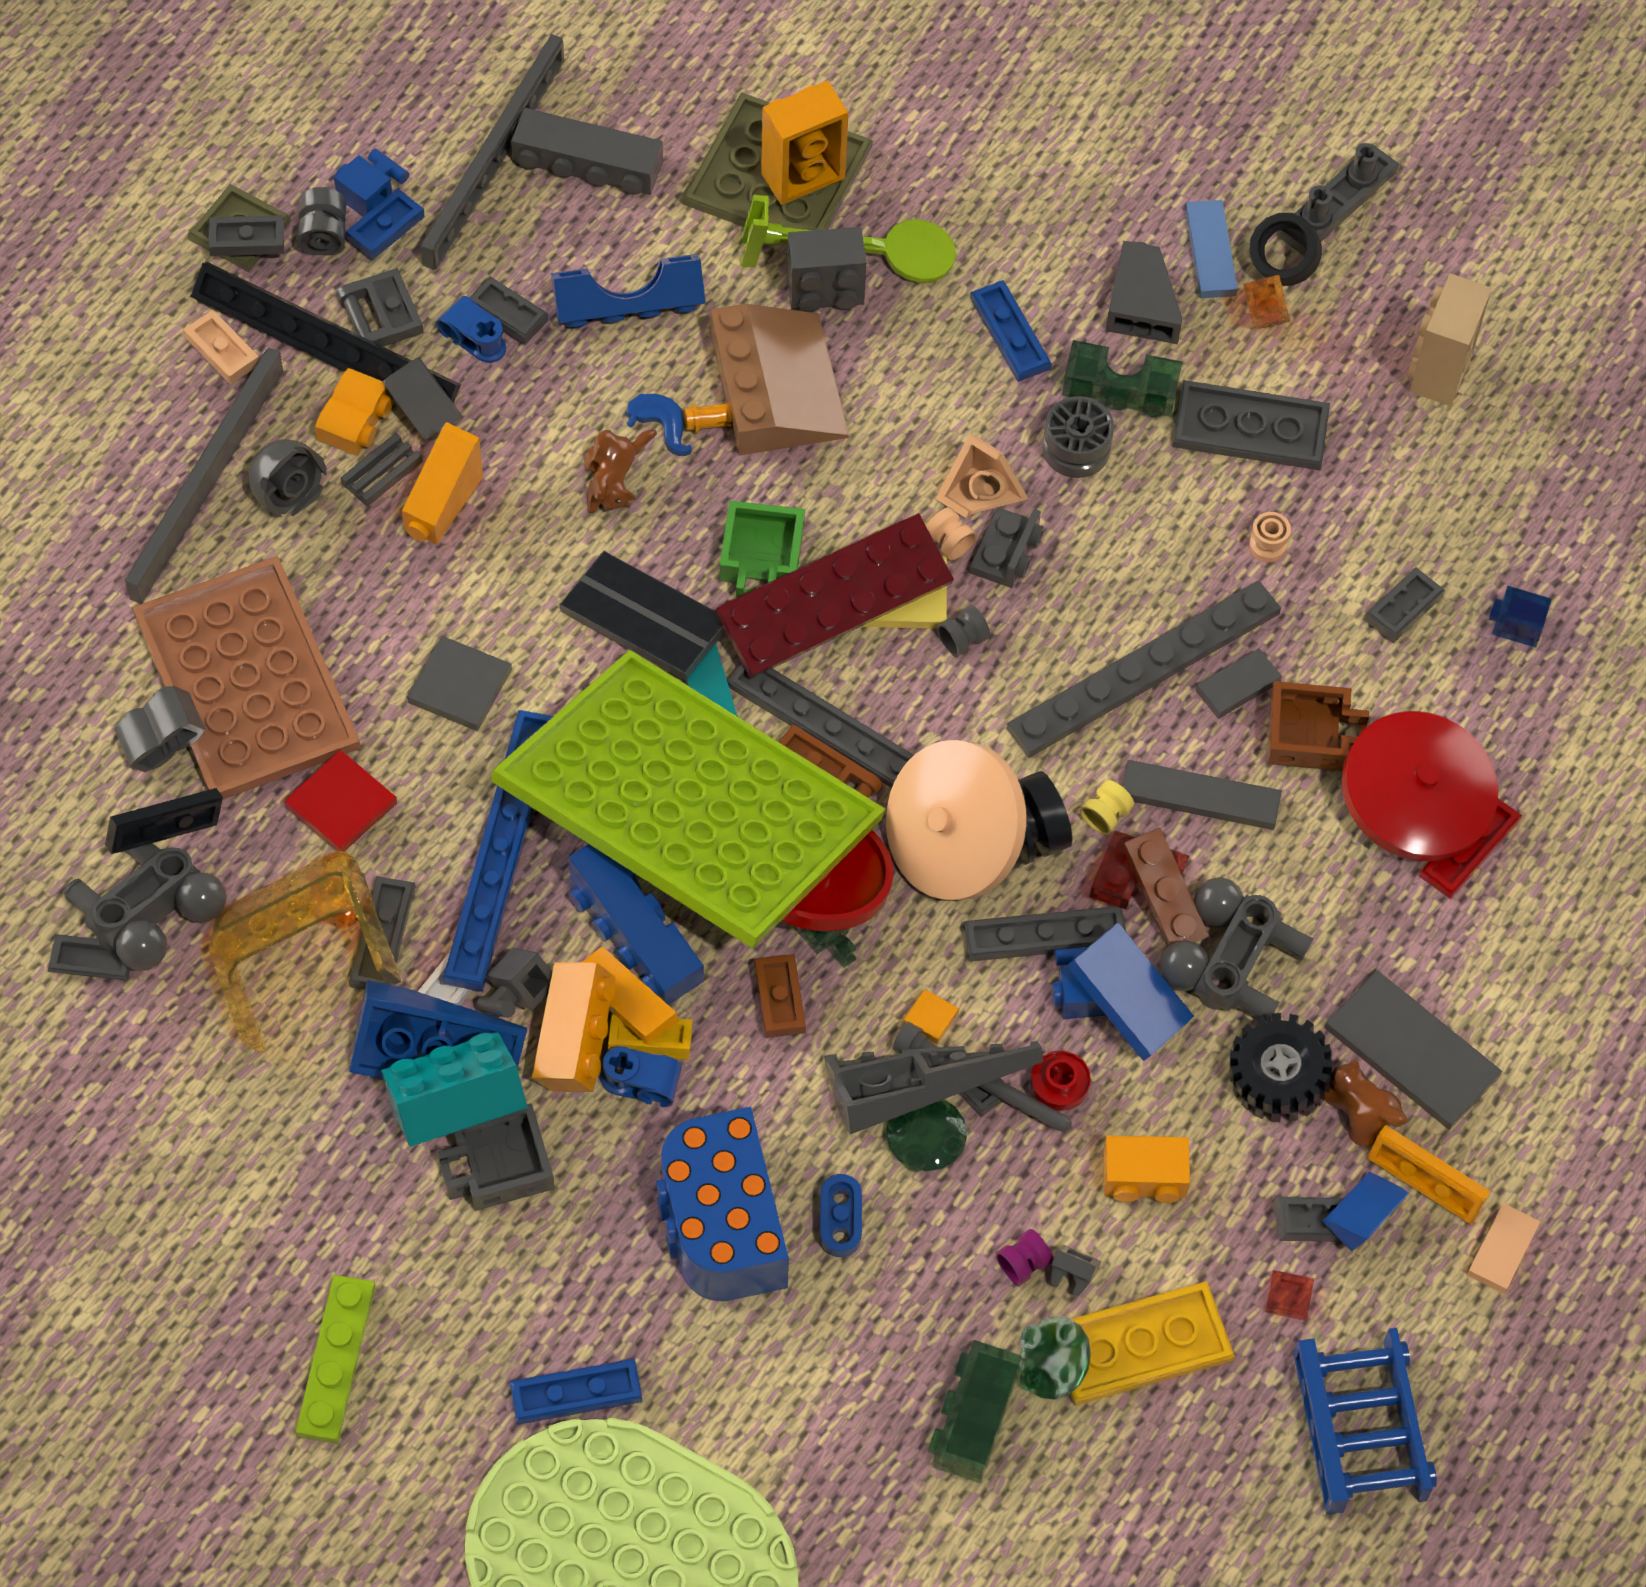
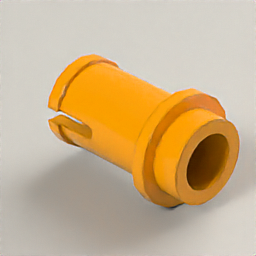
(707, 417)

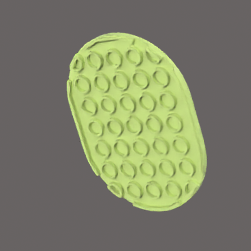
(620, 1511)

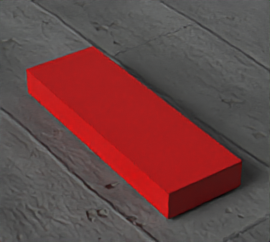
(1454, 872)

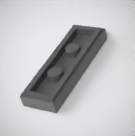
(392, 904)

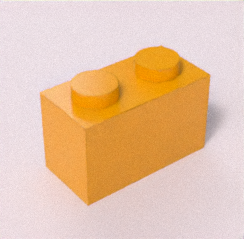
(1146, 1168)

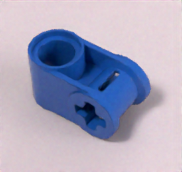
(473, 330)
(645, 1075)

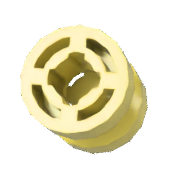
(1109, 805)

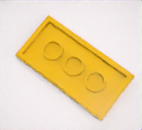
(1152, 1342)

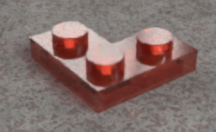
(1115, 877)

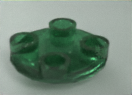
(928, 1137)
(1054, 1357)

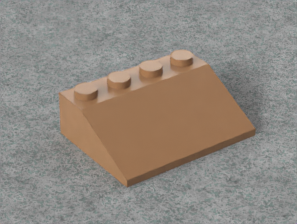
(776, 377)

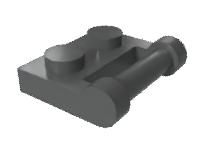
(390, 303)

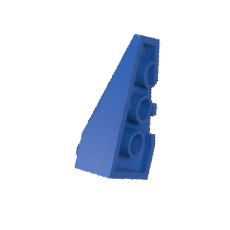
(410, 1025)

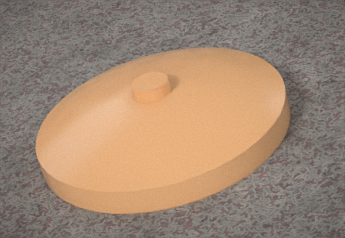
(956, 820)

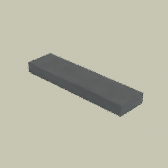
(1202, 794)
(1038, 932)

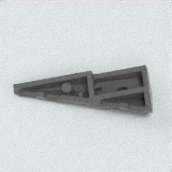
(891, 1086)

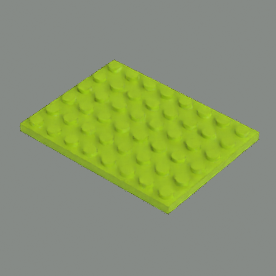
(689, 797)

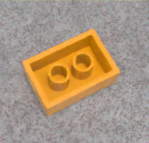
(804, 142)

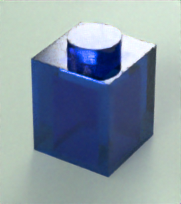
(1520, 616)

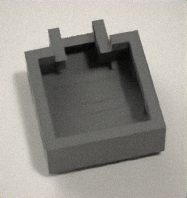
(504, 1158)

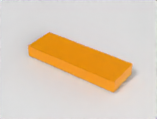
(634, 1001)
(1428, 1174)

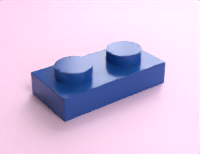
(385, 224)

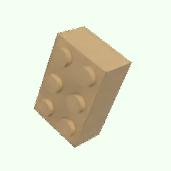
(1448, 338)

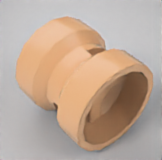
(951, 533)
(1269, 546)

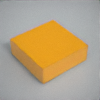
(932, 1015)

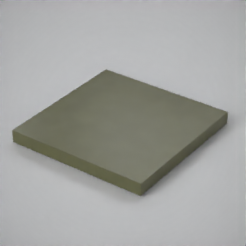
(733, 175)

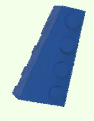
(633, 924)

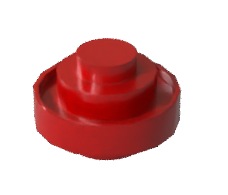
(1061, 1080)

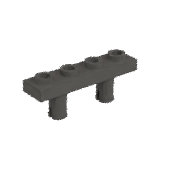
(1343, 194)

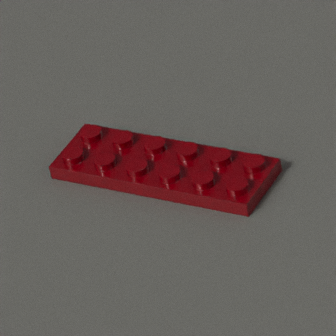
(834, 595)

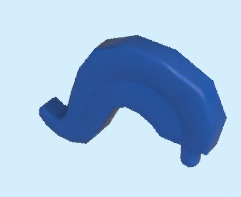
(662, 410)

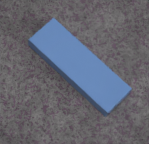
(1211, 249)

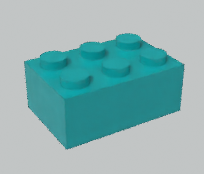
(454, 1088)

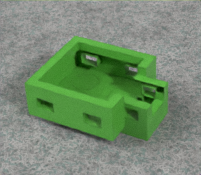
(760, 543)

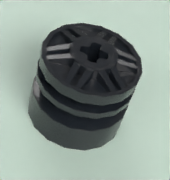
(1046, 819)

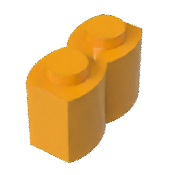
(353, 412)

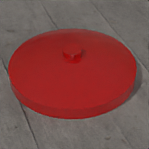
(1420, 786)
(849, 892)

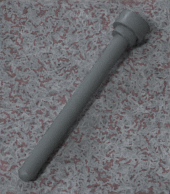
(913, 1038)

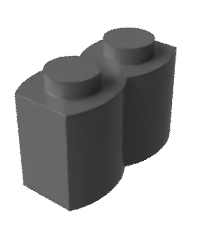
(159, 728)

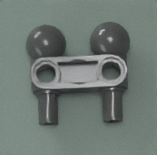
(143, 900)
(1222, 904)

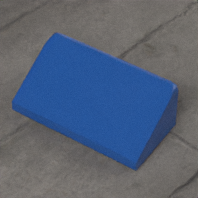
(1364, 1209)

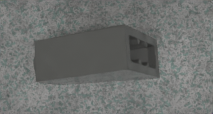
(1143, 296)

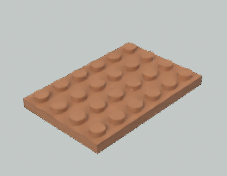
(251, 676)

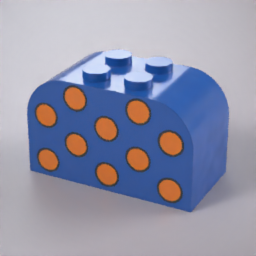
(721, 1208)

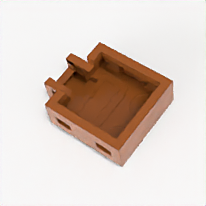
(1306, 725)

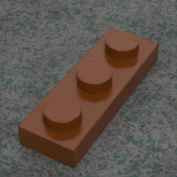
(1164, 888)

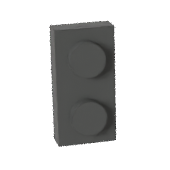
(246, 235)

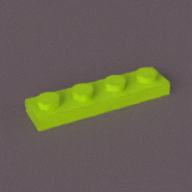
(335, 1359)

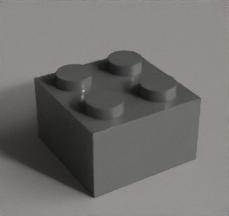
(826, 268)

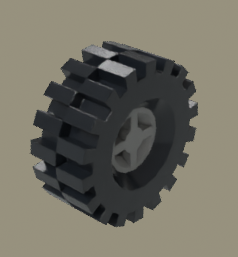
(1283, 1048)

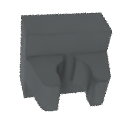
(1074, 1262)

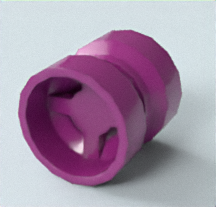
(1024, 1257)

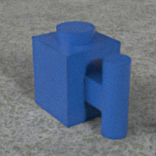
(367, 184)
(1068, 991)

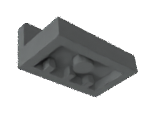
(1006, 546)

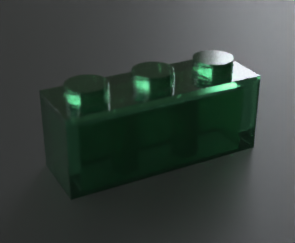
(975, 1411)

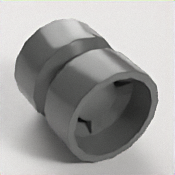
(321, 221)

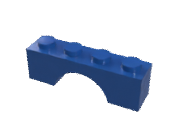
(674, 285)

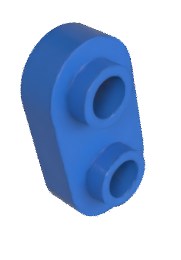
(841, 1217)

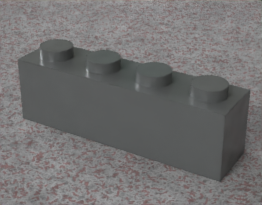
(587, 151)

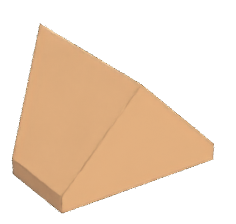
(980, 480)

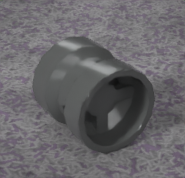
(963, 631)

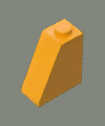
(443, 484)

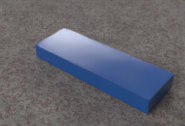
(1010, 330)
(576, 1391)

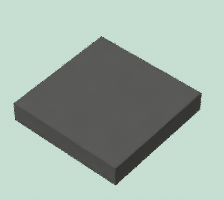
(459, 683)

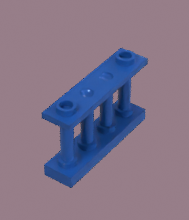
(1331, 1445)

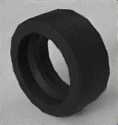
(1267, 229)

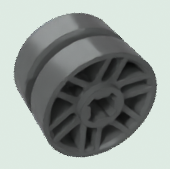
(1078, 437)

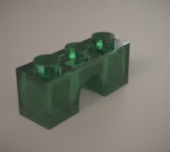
(1148, 390)

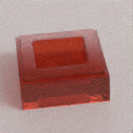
(1289, 1295)

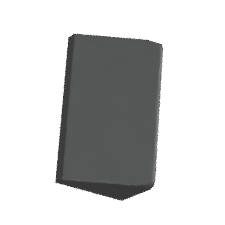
(422, 399)

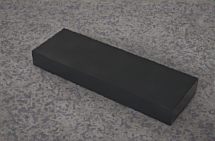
(163, 821)

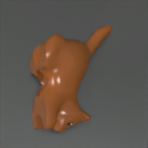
(610, 462)
(1364, 1103)

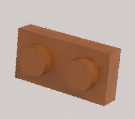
(780, 996)

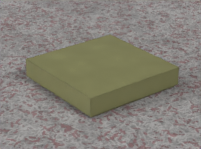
(234, 203)

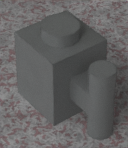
(520, 981)

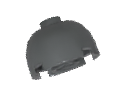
(288, 468)

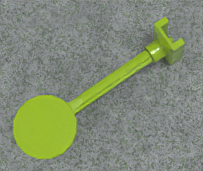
(912, 247)

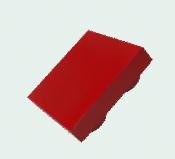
(340, 801)

